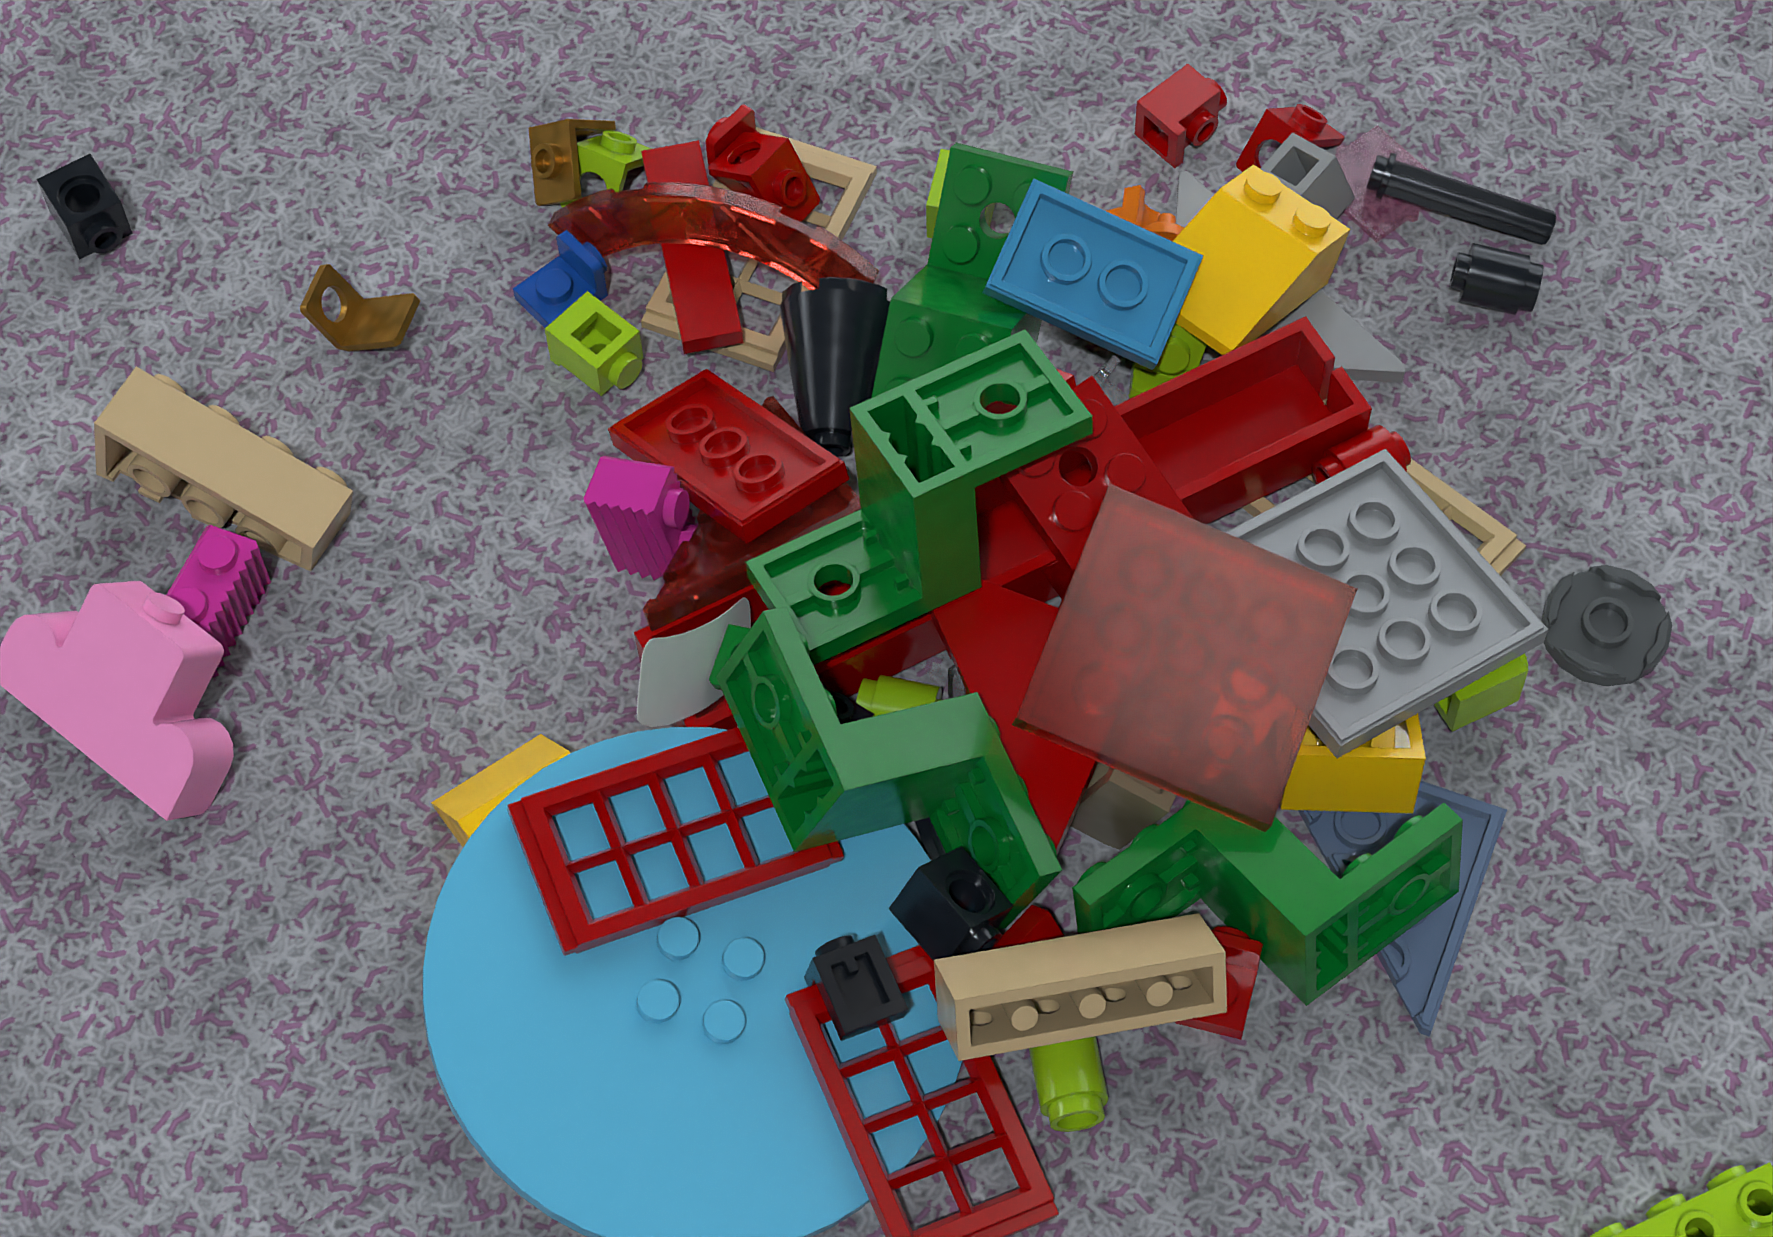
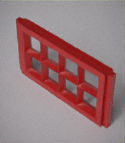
(556, 874)
(998, 1217)

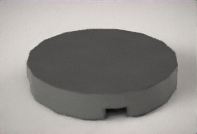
(1599, 644)

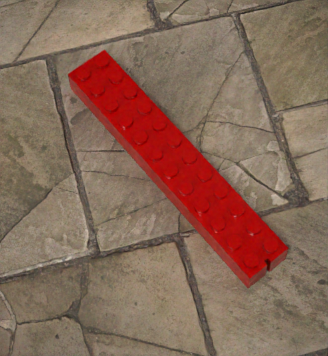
(1212, 432)

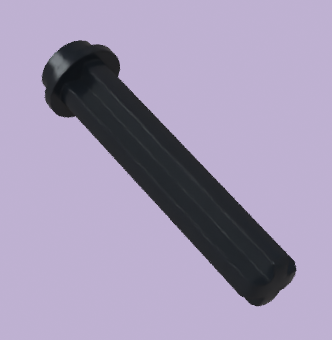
(1460, 200)

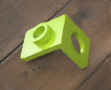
(609, 157)

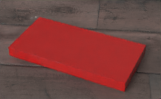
(730, 454)

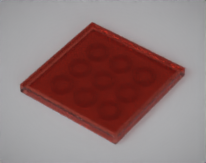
(1186, 658)

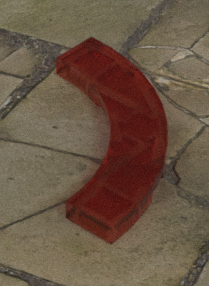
(713, 219)

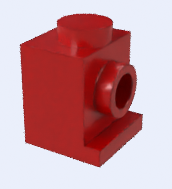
(1179, 113)

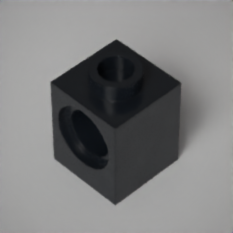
(85, 207)
(951, 906)

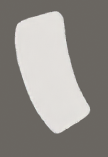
(678, 670)

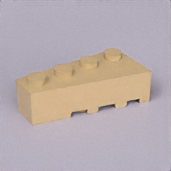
(219, 469)

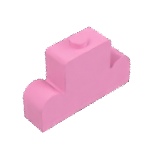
(125, 691)

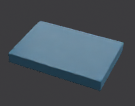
(1093, 274)

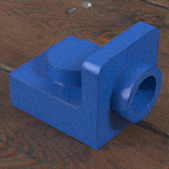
(563, 280)

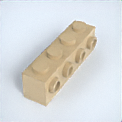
(1080, 986)

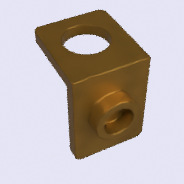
(556, 158)
(361, 321)

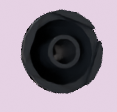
(833, 353)

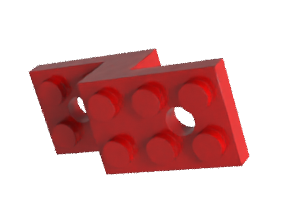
(1067, 511)

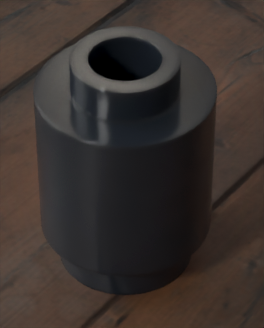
(1496, 279)

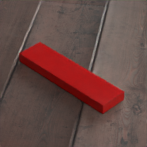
(695, 273)

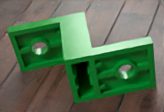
(943, 306)
(917, 479)
(882, 769)
(1277, 889)

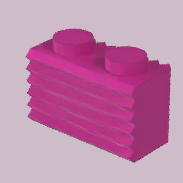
(639, 514)
(221, 584)

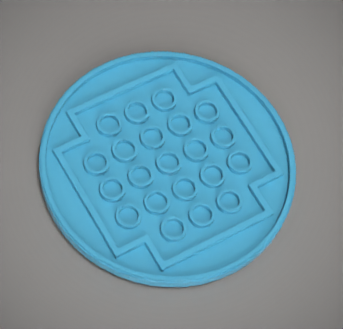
(664, 1067)

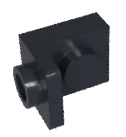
(856, 985)

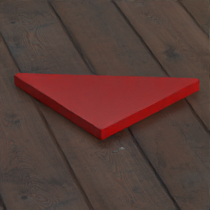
(995, 647)

